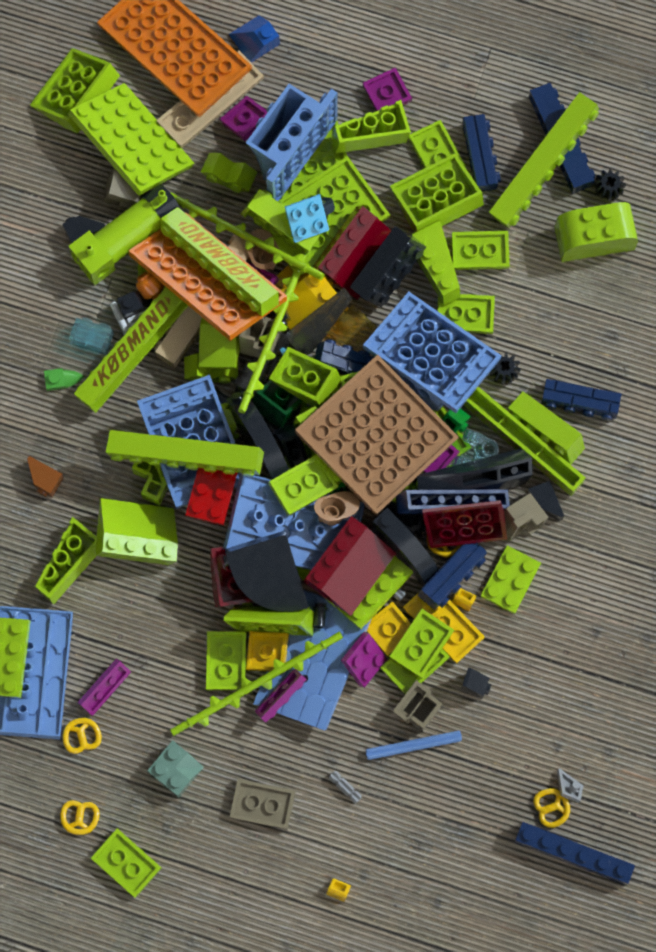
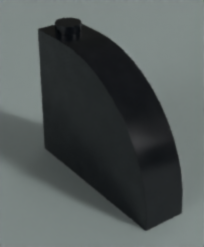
(257, 434)
(405, 545)
(267, 573)

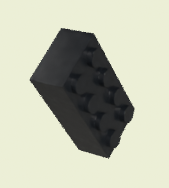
(388, 267)

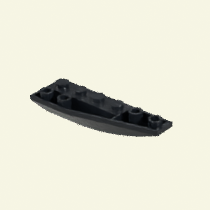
(488, 473)

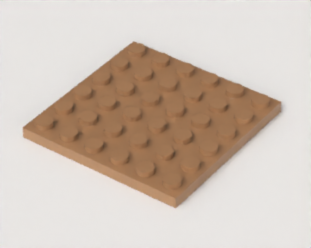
(376, 434)

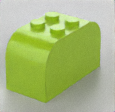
(595, 231)

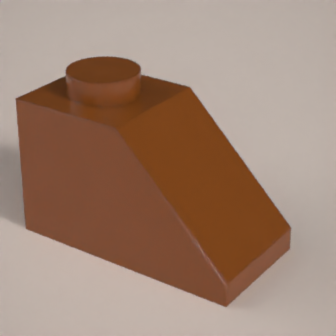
(44, 477)

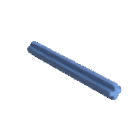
(413, 745)

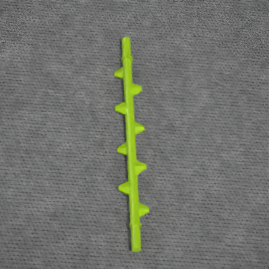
(251, 241)
(267, 340)
(248, 686)

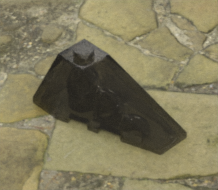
(315, 327)

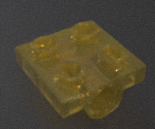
(352, 329)

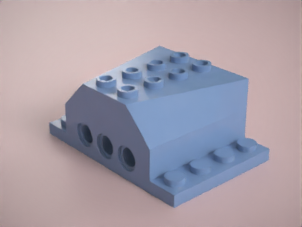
(291, 136)
(432, 353)
(186, 413)

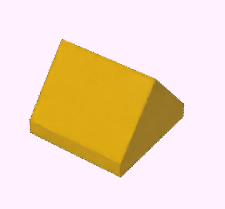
(464, 599)
(338, 890)

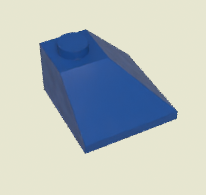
(255, 38)

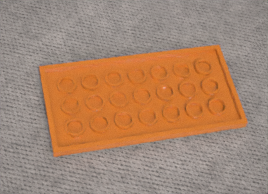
(176, 49)
(197, 285)

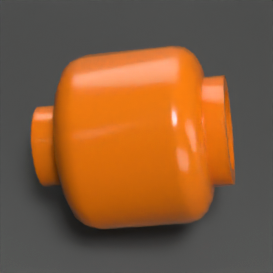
(149, 286)

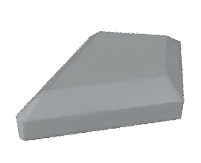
(569, 786)

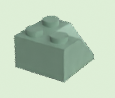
(175, 769)

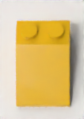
(311, 295)

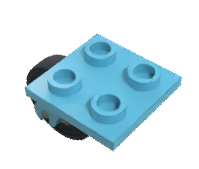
(309, 217)

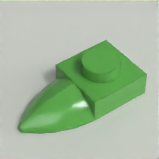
(61, 378)

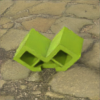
(228, 173)
(192, 371)
(155, 486)

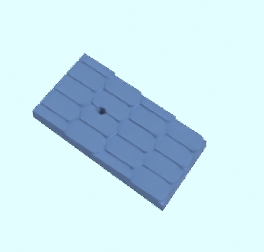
(260, 514)
(325, 671)
(45, 675)

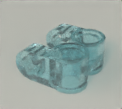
(479, 442)

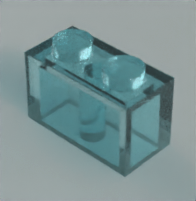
(91, 335)

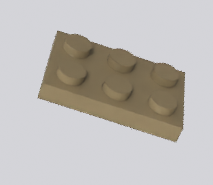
(262, 804)

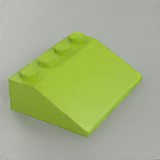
(73, 83)
(437, 193)
(136, 532)
(258, 618)

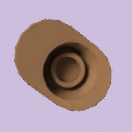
(260, 257)
(336, 507)

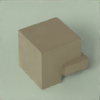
(119, 191)
(250, 340)
(524, 515)
(418, 706)

